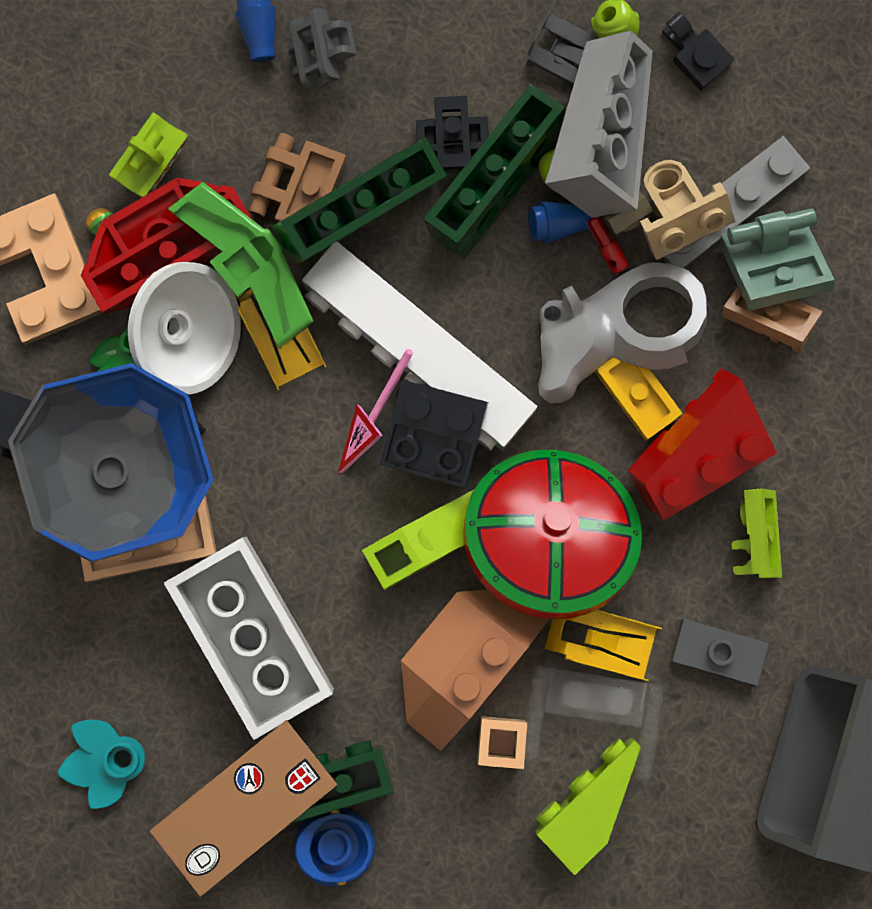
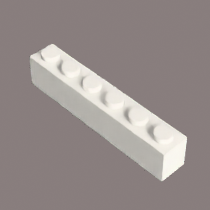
(394, 324)

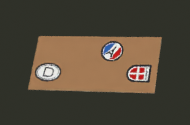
(243, 808)

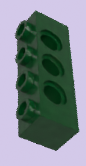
(496, 172)
(357, 202)

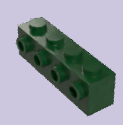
(358, 775)

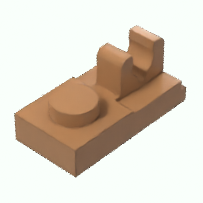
(783, 322)

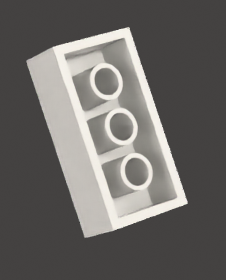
(249, 637)

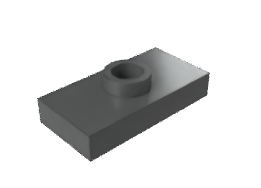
(719, 652)

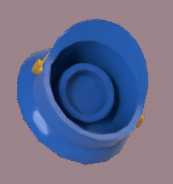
(335, 847)

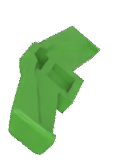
(248, 260)

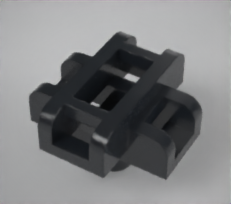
(453, 130)

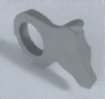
(588, 332)

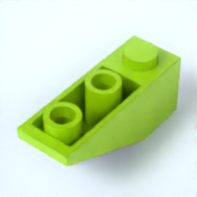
(419, 543)
(586, 818)

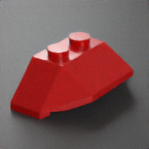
(144, 240)

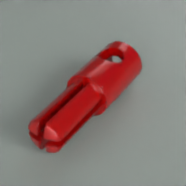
(608, 246)

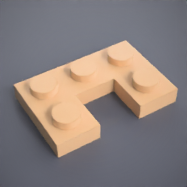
(65, 300)
(194, 544)

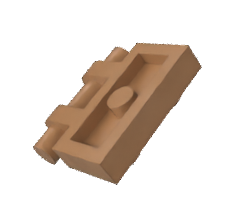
(313, 176)

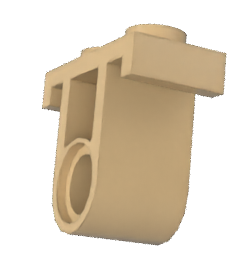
(681, 209)

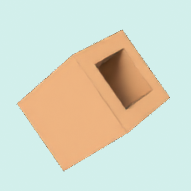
(502, 742)

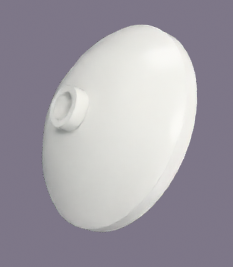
(201, 328)

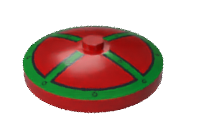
(552, 534)

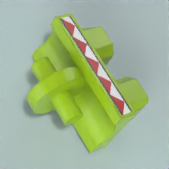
(149, 156)

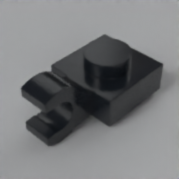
(699, 56)

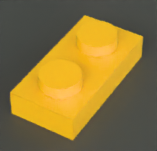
(639, 396)

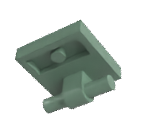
(776, 259)

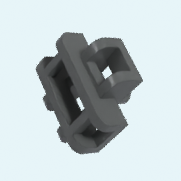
(321, 41)

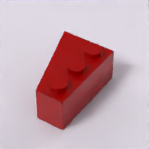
(704, 449)

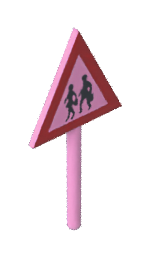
(363, 430)

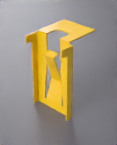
(291, 356)
(628, 647)

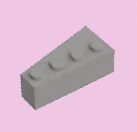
(604, 127)

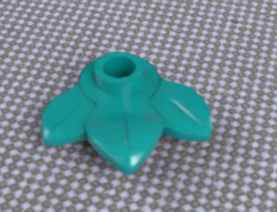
(96, 762)

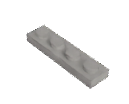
(749, 192)

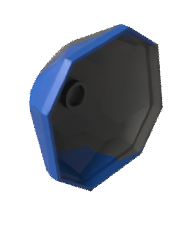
(110, 462)

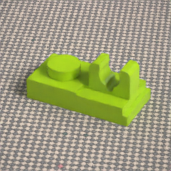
(761, 519)

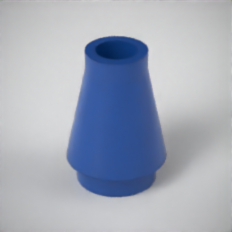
(257, 26)
(555, 221)

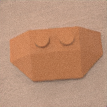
(462, 662)

